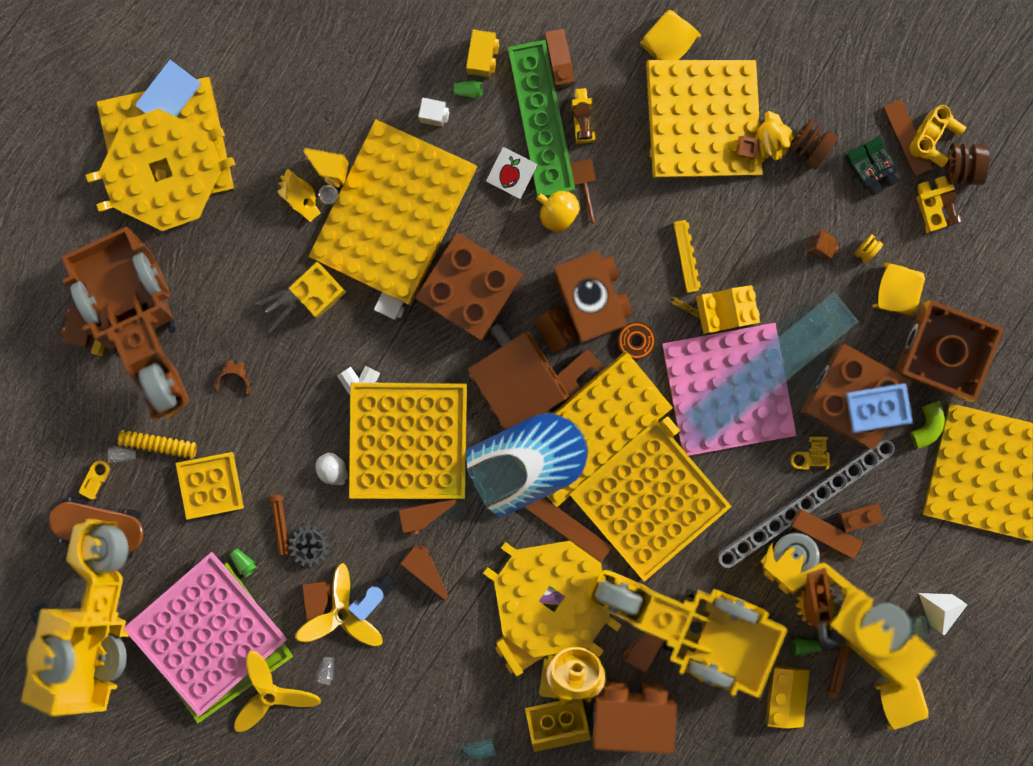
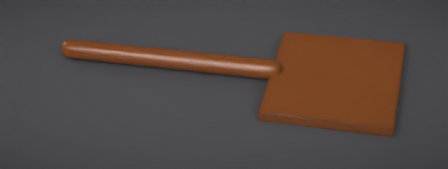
(583, 174)

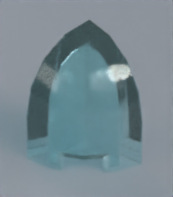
(919, 627)
(480, 749)

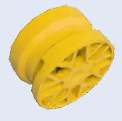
(870, 251)

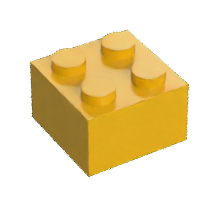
(481, 54)

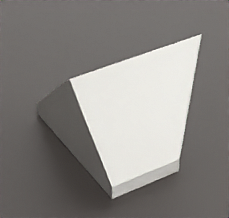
(942, 610)

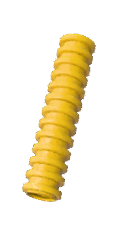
(157, 444)

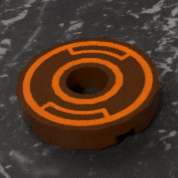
(642, 330)

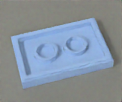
(169, 90)
(878, 407)

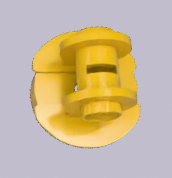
(572, 685)

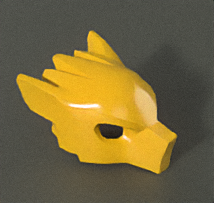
(773, 138)
(295, 191)

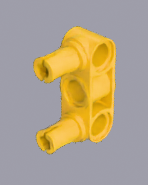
(931, 131)

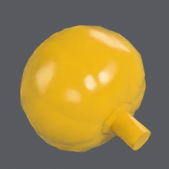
(558, 210)

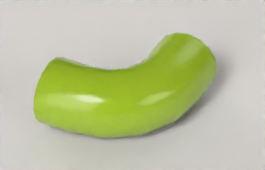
(932, 428)

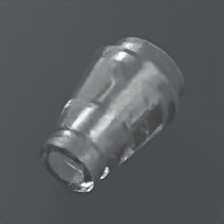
(120, 455)
(325, 672)

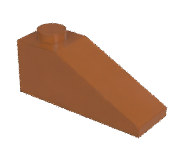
(559, 58)
(823, 245)
(420, 516)
(423, 567)
(316, 598)
(818, 599)
(643, 651)

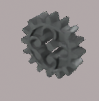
(316, 537)

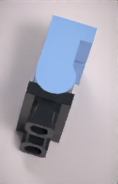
(373, 597)

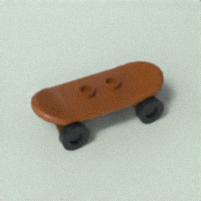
(76, 511)

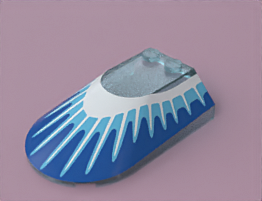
(527, 462)

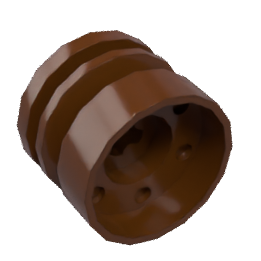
(813, 144)
(969, 164)

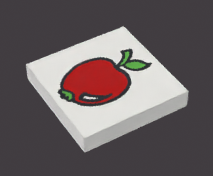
(511, 172)

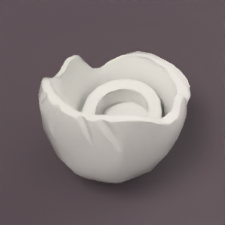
(331, 469)

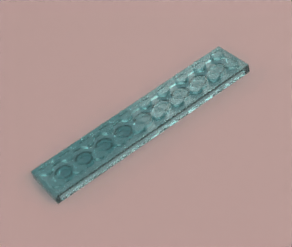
(771, 367)

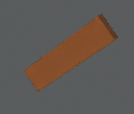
(905, 133)
(826, 533)

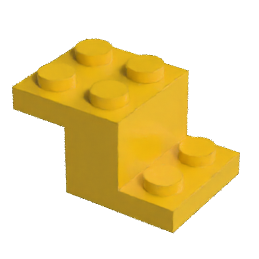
(728, 309)

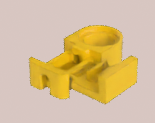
(815, 456)

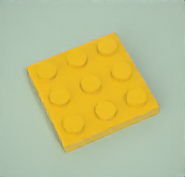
(209, 485)

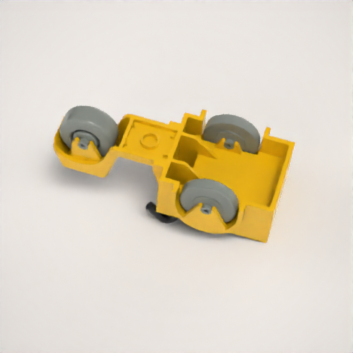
(870, 631)
(712, 637)
(72, 650)

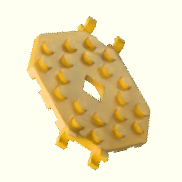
(131, 181)
(525, 582)

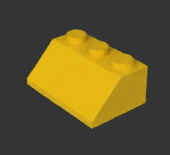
(330, 166)
(787, 697)
(557, 724)

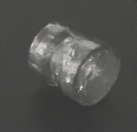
(330, 193)

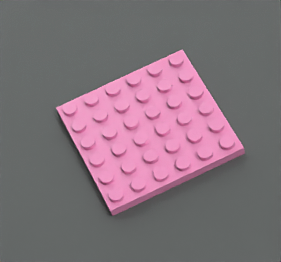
(701, 365)
(203, 633)

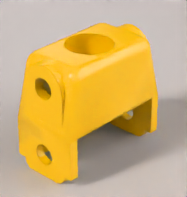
(669, 37)
(899, 290)
(902, 706)

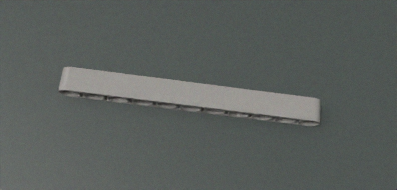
(811, 495)

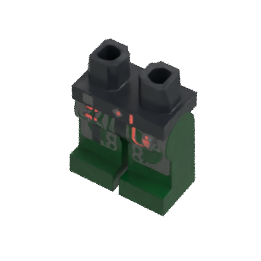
(872, 164)

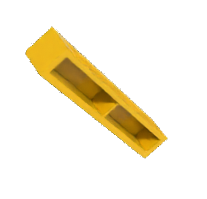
(686, 258)

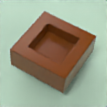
(747, 147)

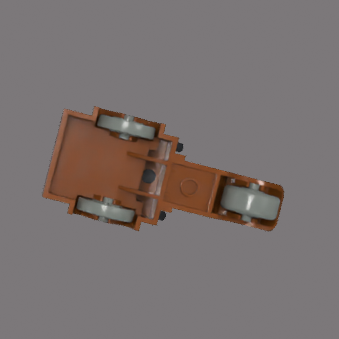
(122, 301)

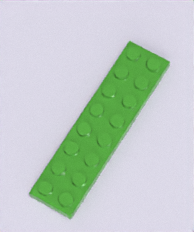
(541, 117)

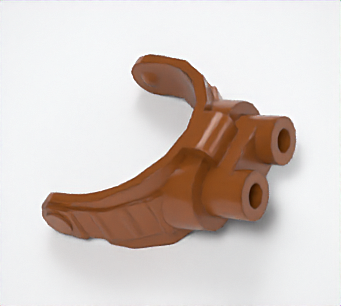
(233, 368)

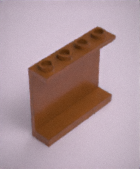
(518, 381)

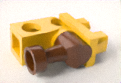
(582, 110)
(934, 201)

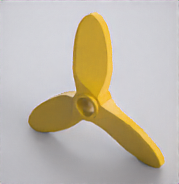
(325, 623)
(263, 683)

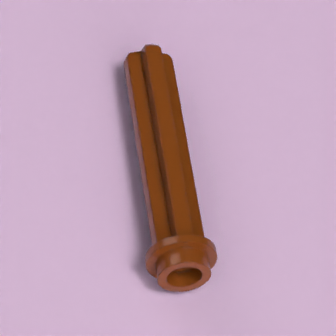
(279, 522)
(839, 672)

